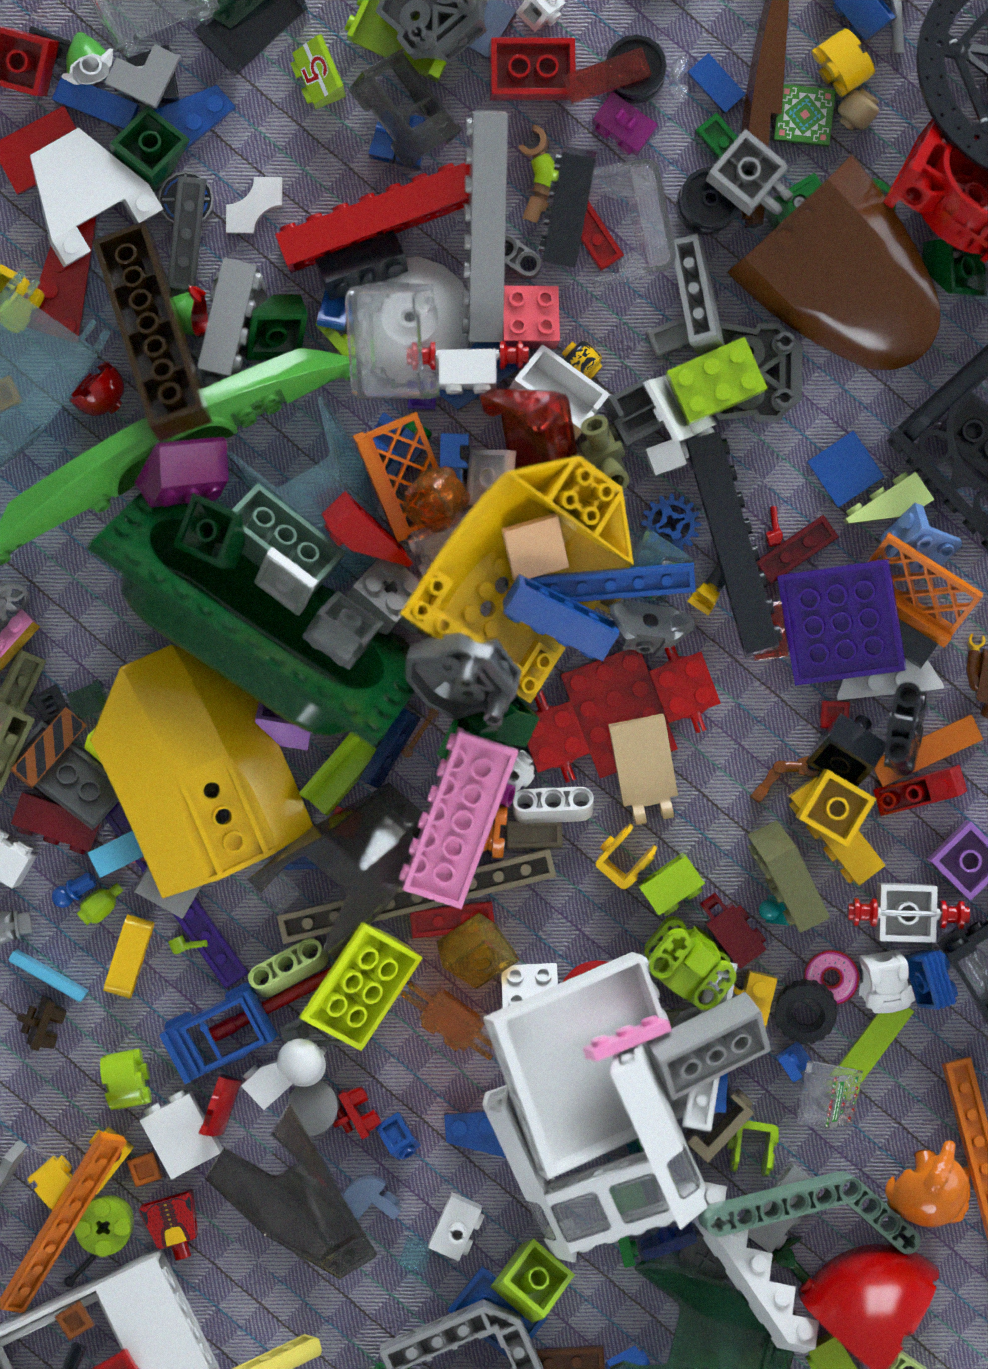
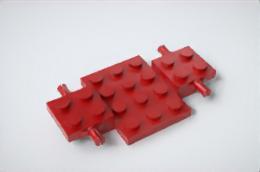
(613, 693)

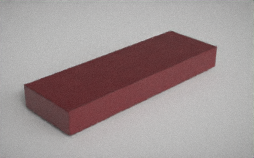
(797, 549)

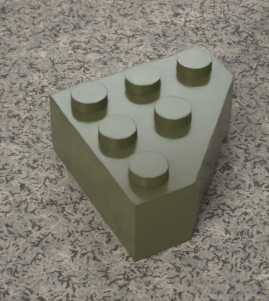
(787, 876)

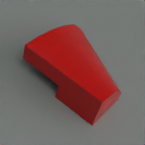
(220, 1106)

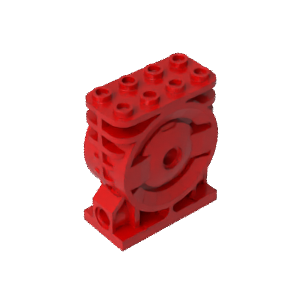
(945, 190)

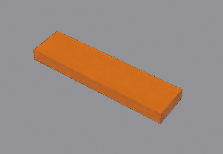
(936, 747)

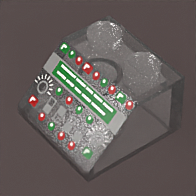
(829, 1095)

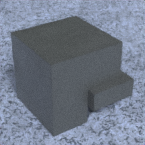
(633, 413)

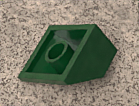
(952, 266)
(276, 327)
(211, 533)

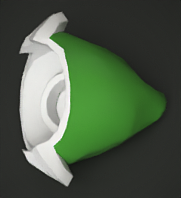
(87, 61)

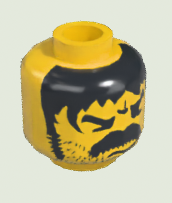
(583, 358)

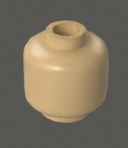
(858, 109)

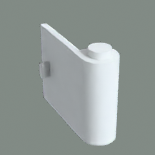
(670, 413)

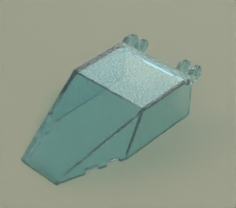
(37, 367)

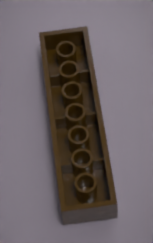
(152, 332)

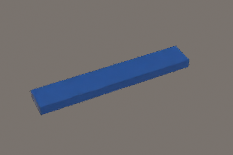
(622, 582)

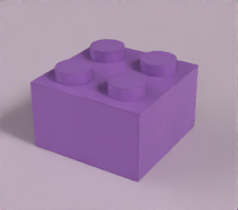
(963, 860)

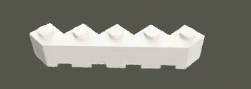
(750, 1273)

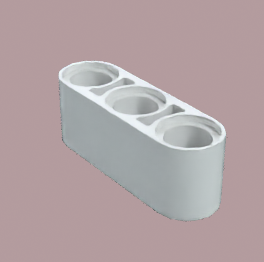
(541, 813)

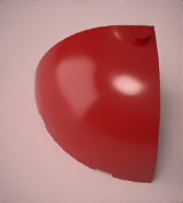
(871, 1299)

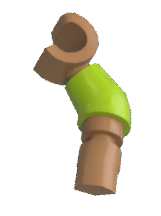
(543, 174)

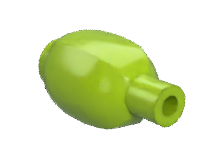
(99, 904)

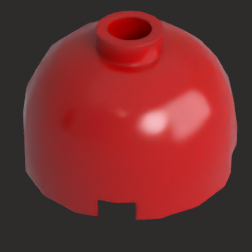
(99, 391)

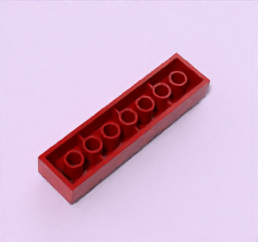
(374, 215)

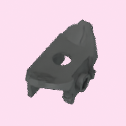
(631, 620)

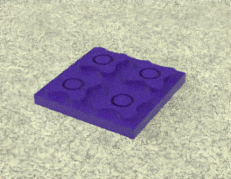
(842, 622)

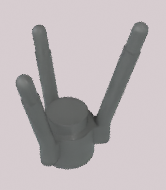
(299, 1030)

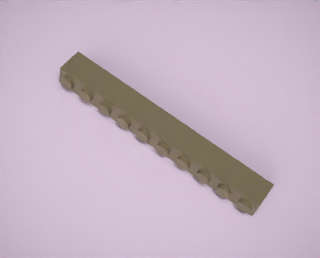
(487, 879)

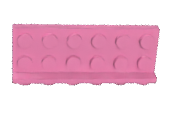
(457, 818)

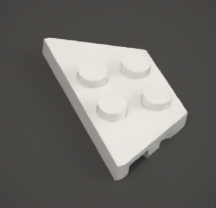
(887, 683)

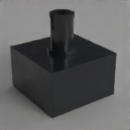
(847, 749)

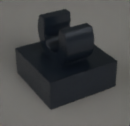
(50, 702)

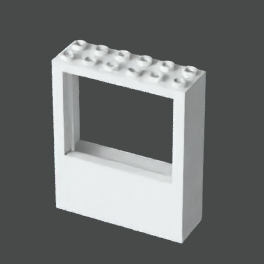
(142, 1309)

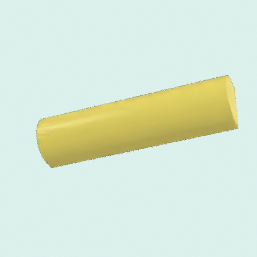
(287, 1355)

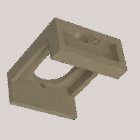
(738, 1116)

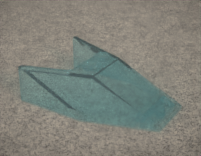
(321, 485)

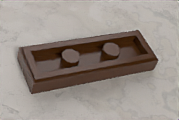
(572, 1357)

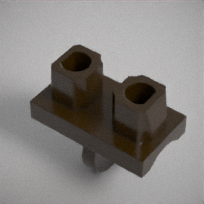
(38, 1034)

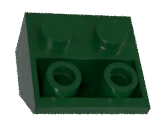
(515, 728)

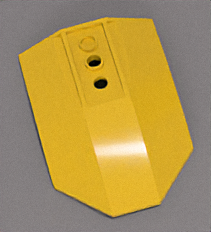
(476, 556)
(169, 735)

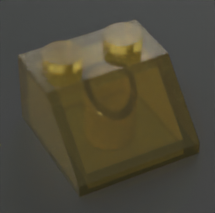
(476, 951)

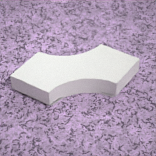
(245, 214)

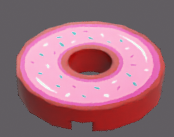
(837, 961)

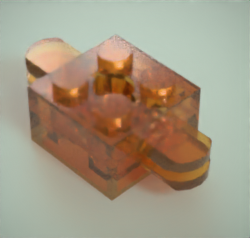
(450, 1018)

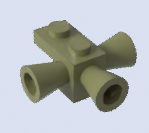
(603, 450)

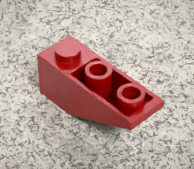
(920, 790)

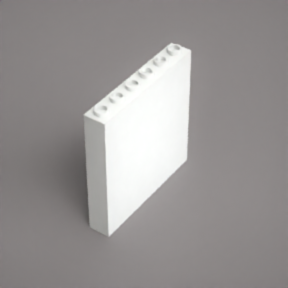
(560, 1097)

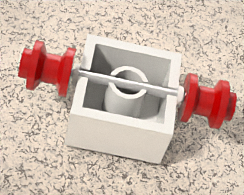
(472, 367)
(907, 912)

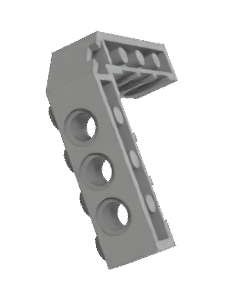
(460, 1327)

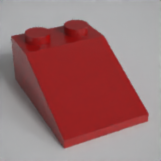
(360, 532)

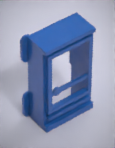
(183, 1050)

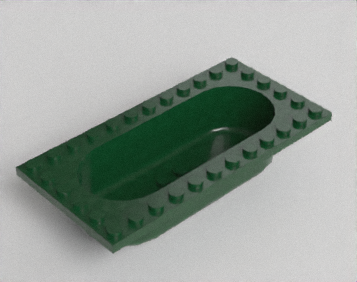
(249, 633)

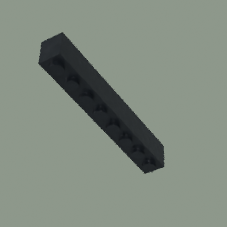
(732, 544)

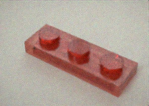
(606, 76)

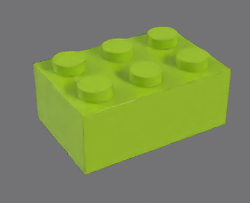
(716, 381)

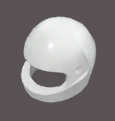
(301, 1062)

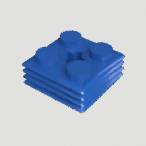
(931, 979)

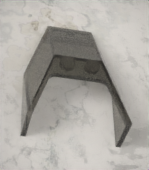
(360, 852)
(299, 1206)

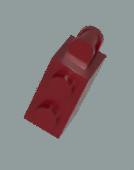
(733, 931)

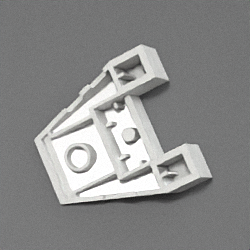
(80, 182)

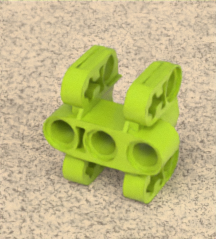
(689, 962)

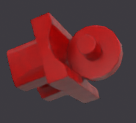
(362, 1123)

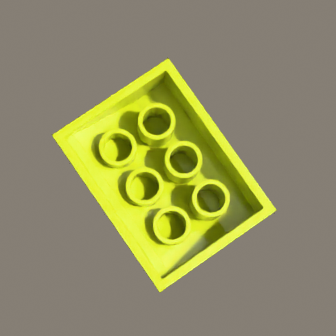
(361, 986)

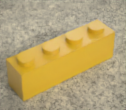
(857, 859)

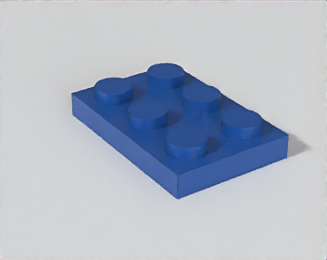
(479, 1289)

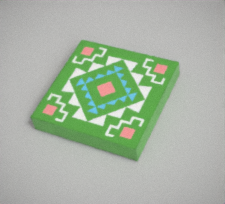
(805, 116)

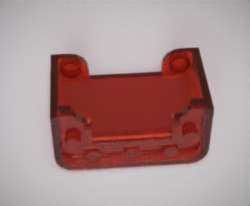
(533, 423)

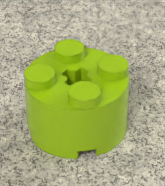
(125, 1079)
(107, 1240)

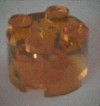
(436, 499)

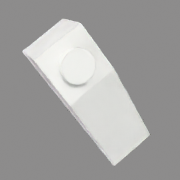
(267, 1082)

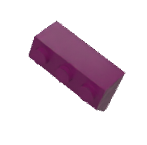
(184, 468)

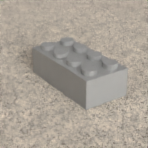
(229, 318)

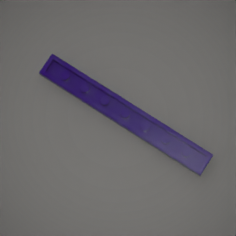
(196, 921)

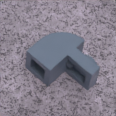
(368, 1190)

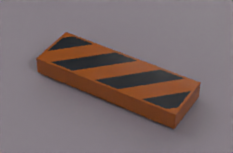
(48, 747)

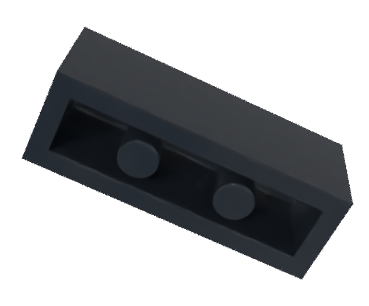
(361, 264)

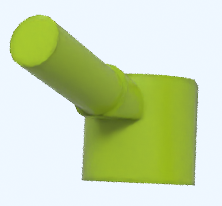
(179, 944)

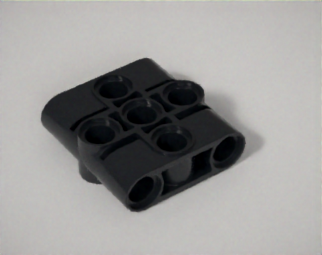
(905, 728)

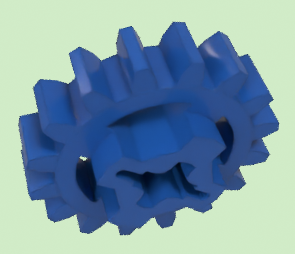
(666, 511)

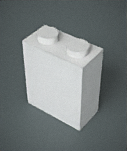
(175, 1134)

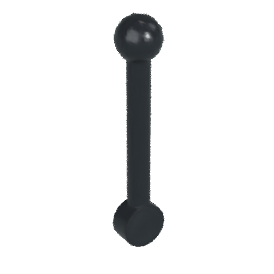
(70, 1280)

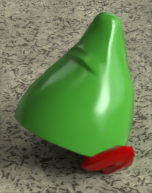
(192, 311)

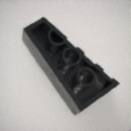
(569, 206)

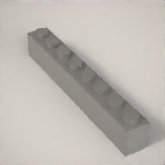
(486, 225)

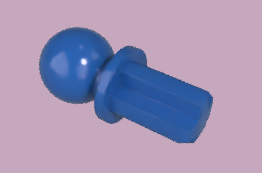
(74, 890)

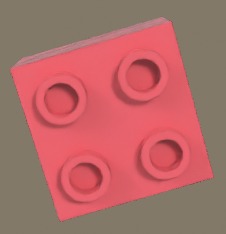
(531, 316)

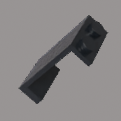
(252, 34)

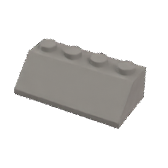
(709, 1045)

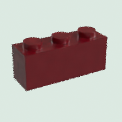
(54, 823)

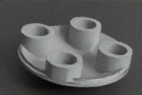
(315, 1107)

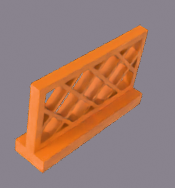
(380, 478)
(908, 607)

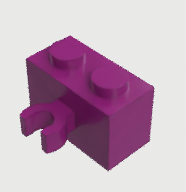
(624, 125)

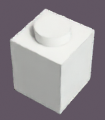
(666, 457)

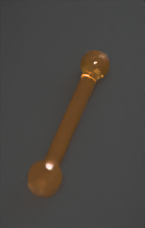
(407, 751)

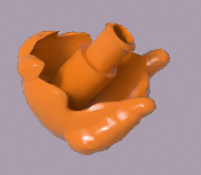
(932, 1192)

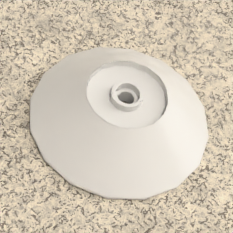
(444, 320)

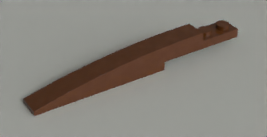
(765, 83)

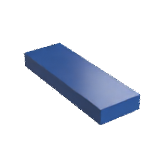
(96, 103)

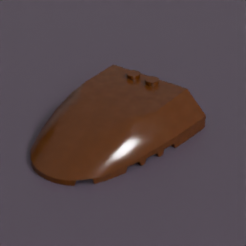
(846, 274)

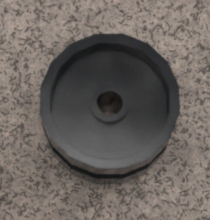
(647, 88)
(699, 214)

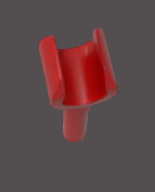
(775, 536)

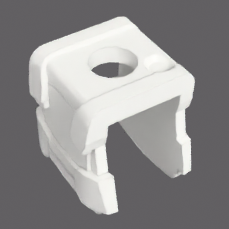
(885, 982)

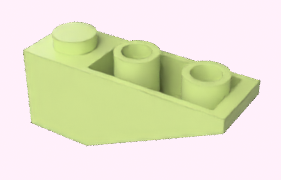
(893, 502)

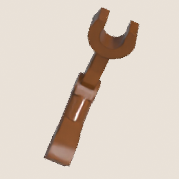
(774, 773)

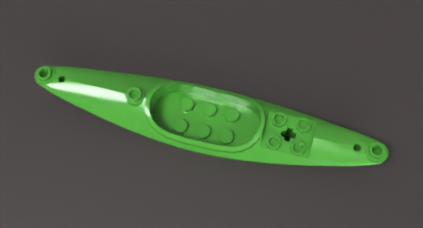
(116, 462)

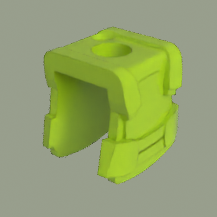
(772, 1139)

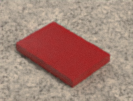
(19, 145)

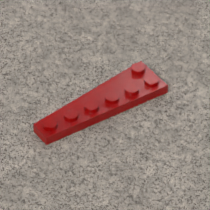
(66, 287)

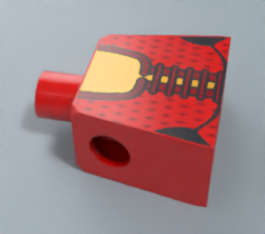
(172, 1222)

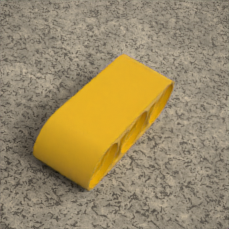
(128, 956)

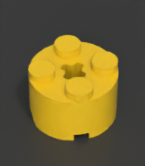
(843, 62)
(52, 1179)

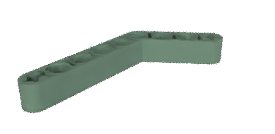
(806, 1204)

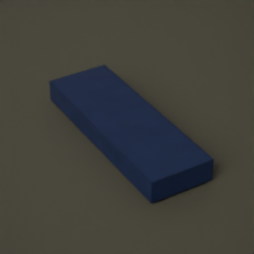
(390, 748)

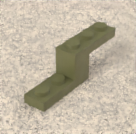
(13, 699)

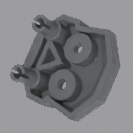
(441, 30)
(770, 346)
(463, 676)

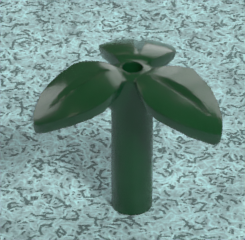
(786, 1258)

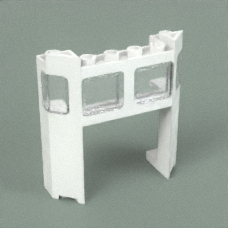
(619, 1195)

